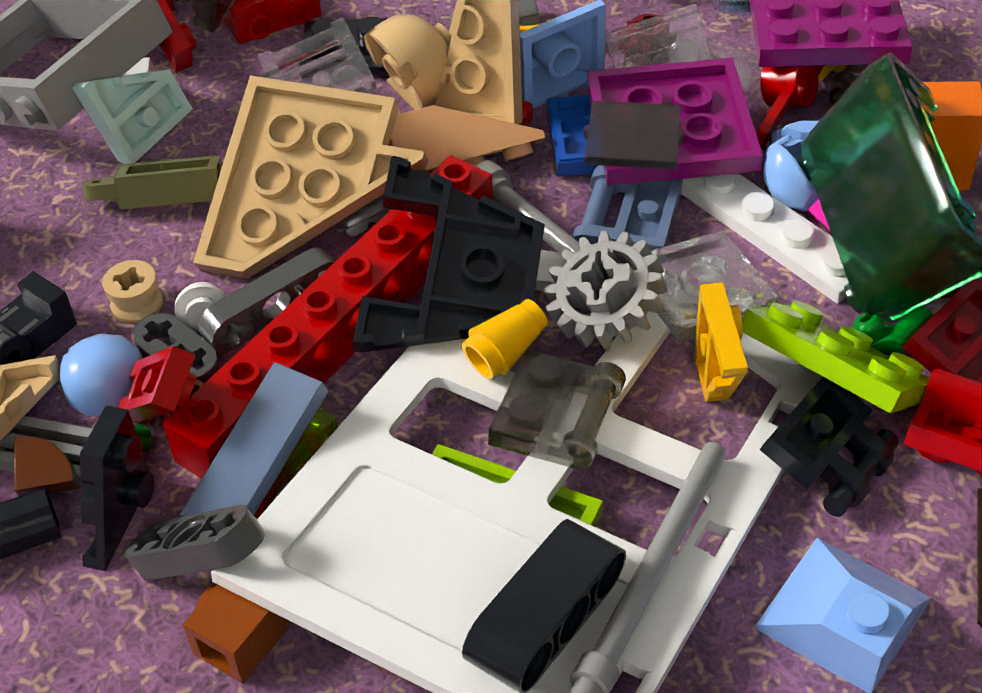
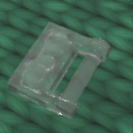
(338, 70)

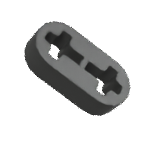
(181, 337)

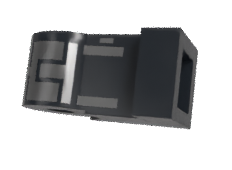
(34, 319)

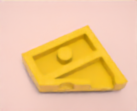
(718, 344)

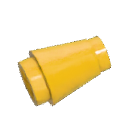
(502, 340)

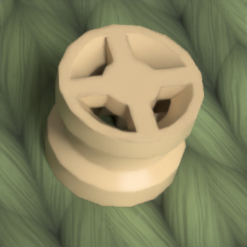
(132, 291)

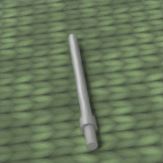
(598, 668)

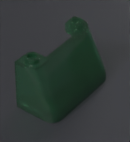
(890, 194)

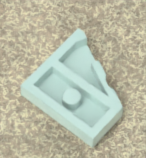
(133, 110)

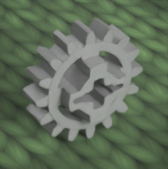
(605, 289)

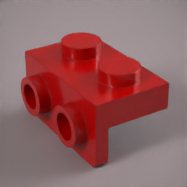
(949, 421)

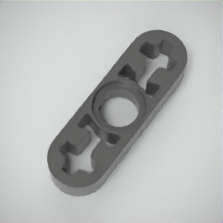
(228, 321)
(195, 543)

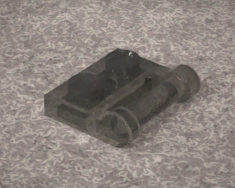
(539, 400)

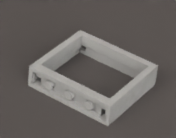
(114, 40)

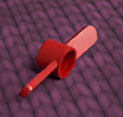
(785, 88)

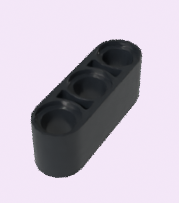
(543, 606)

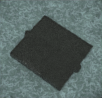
(633, 135)

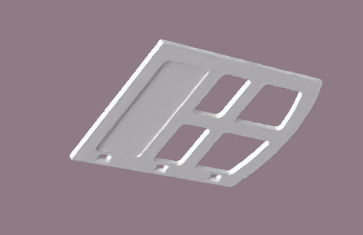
(410, 549)

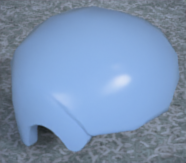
(785, 176)
(98, 372)

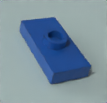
(566, 125)

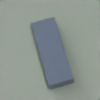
(259, 442)

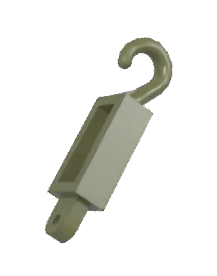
(158, 183)

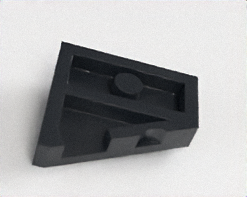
(113, 483)

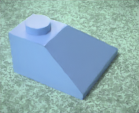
(561, 53)
(843, 614)

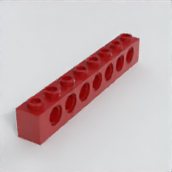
(320, 324)

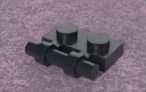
(817, 430)

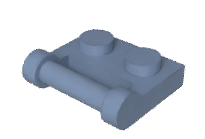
(645, 210)

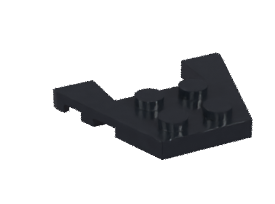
(477, 266)

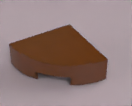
(40, 466)

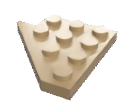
(294, 170)

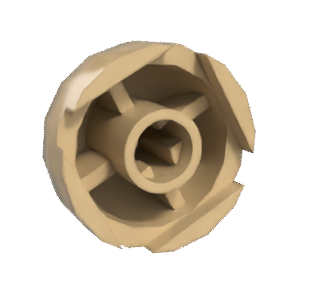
(411, 55)

